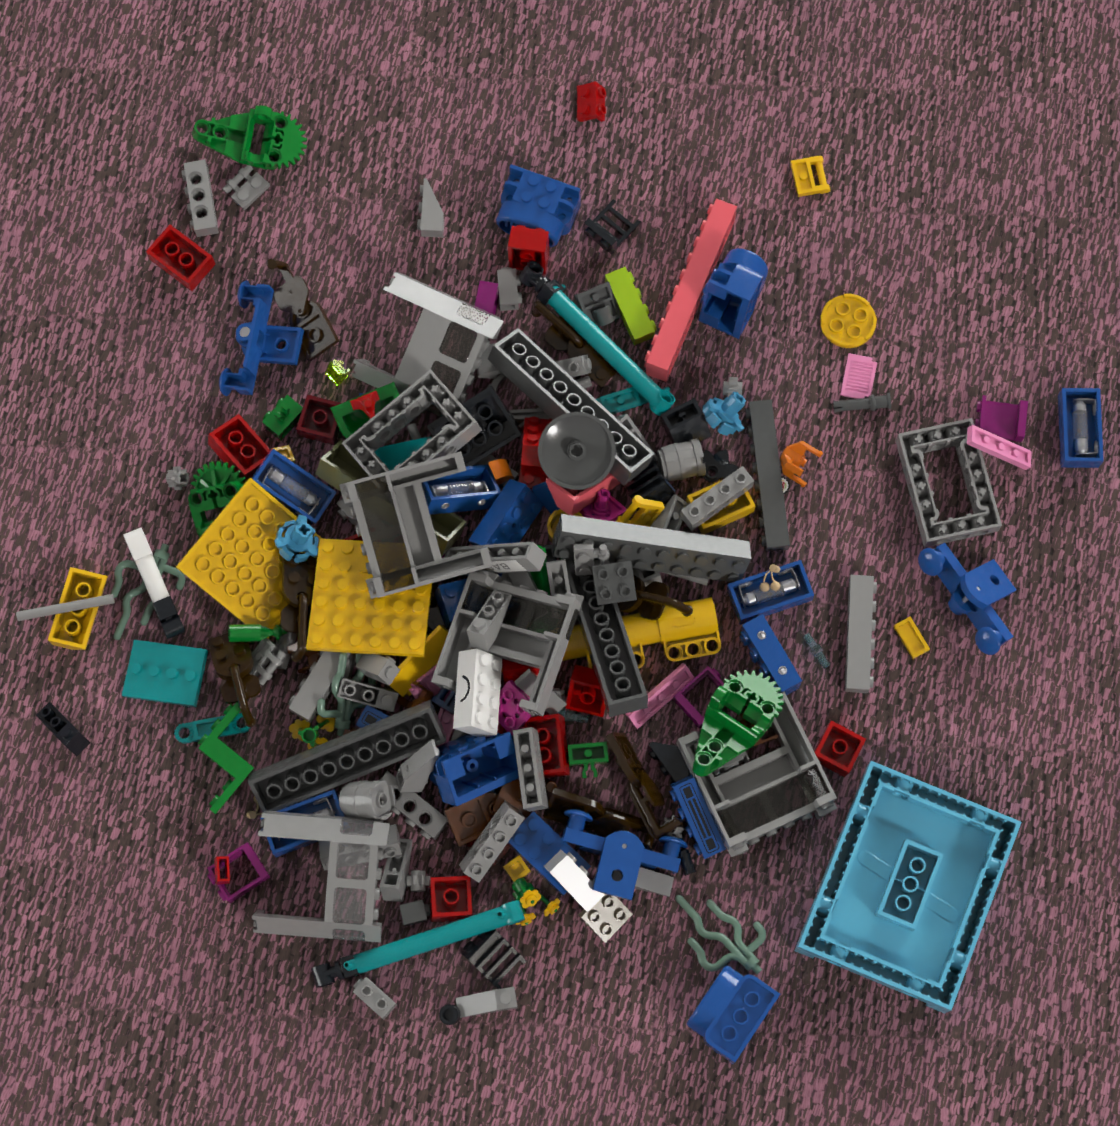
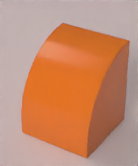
(500, 470)

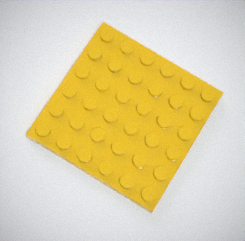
(239, 558)
(350, 621)

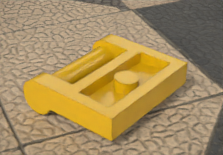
(804, 178)
(647, 513)

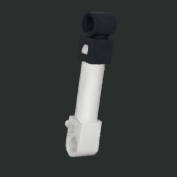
(154, 583)

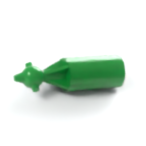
(252, 632)

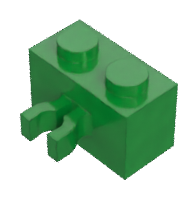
(282, 417)
(588, 754)

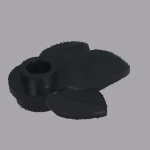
(718, 464)

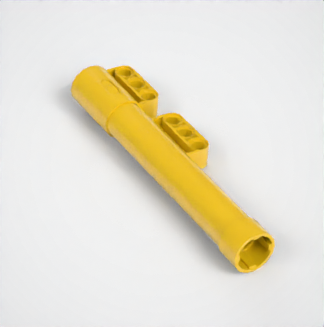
(670, 630)

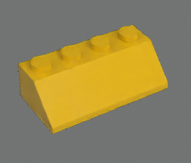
(74, 628)
(414, 667)

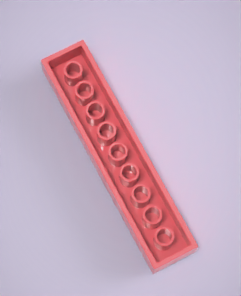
(689, 291)

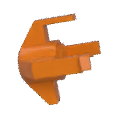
(794, 457)

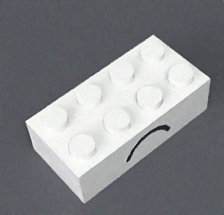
(477, 693)

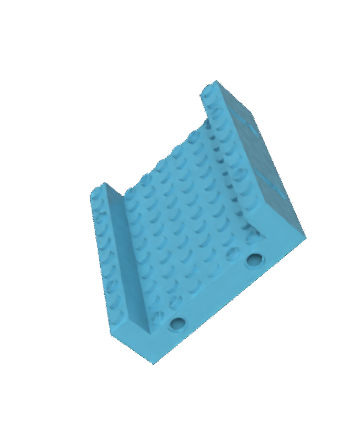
(908, 886)

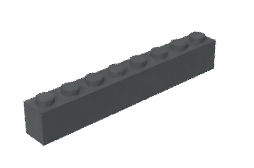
(768, 475)

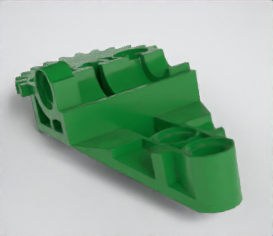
(238, 134)
(209, 482)
(725, 733)

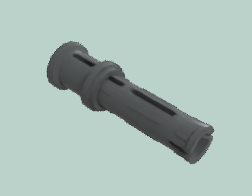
(872, 403)

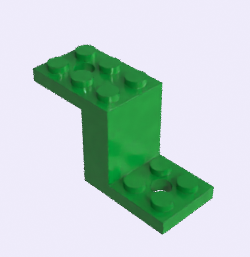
(224, 757)

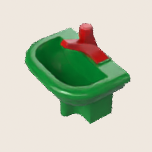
(359, 410)

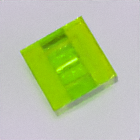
(337, 372)

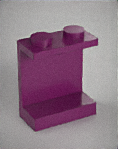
(1002, 418)

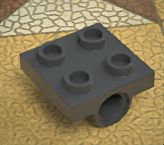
(599, 304)
(614, 583)

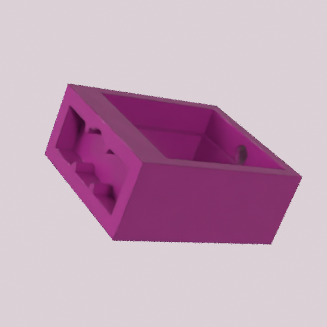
(487, 296)
(685, 705)
(257, 864)

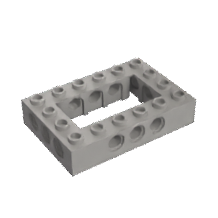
(401, 412)
(911, 448)

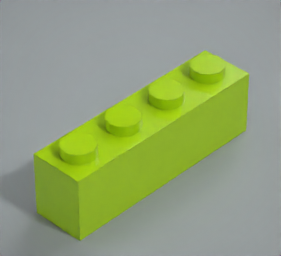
(630, 306)

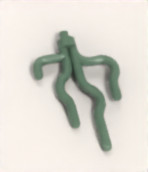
(161, 558)
(345, 706)
(741, 953)

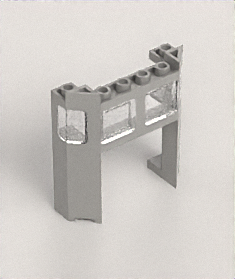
(350, 877)

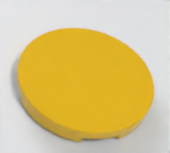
(848, 321)

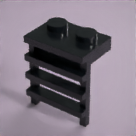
(602, 236)
(654, 489)
(483, 948)

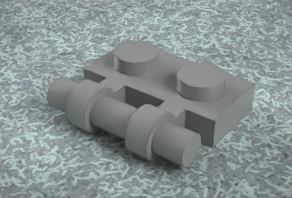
(248, 191)
(584, 557)
(262, 655)

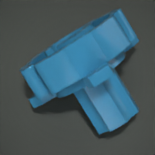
(724, 412)
(297, 539)

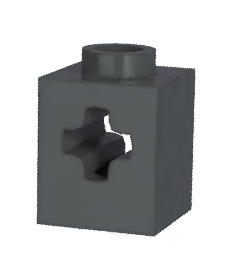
(414, 912)

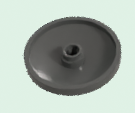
(576, 450)

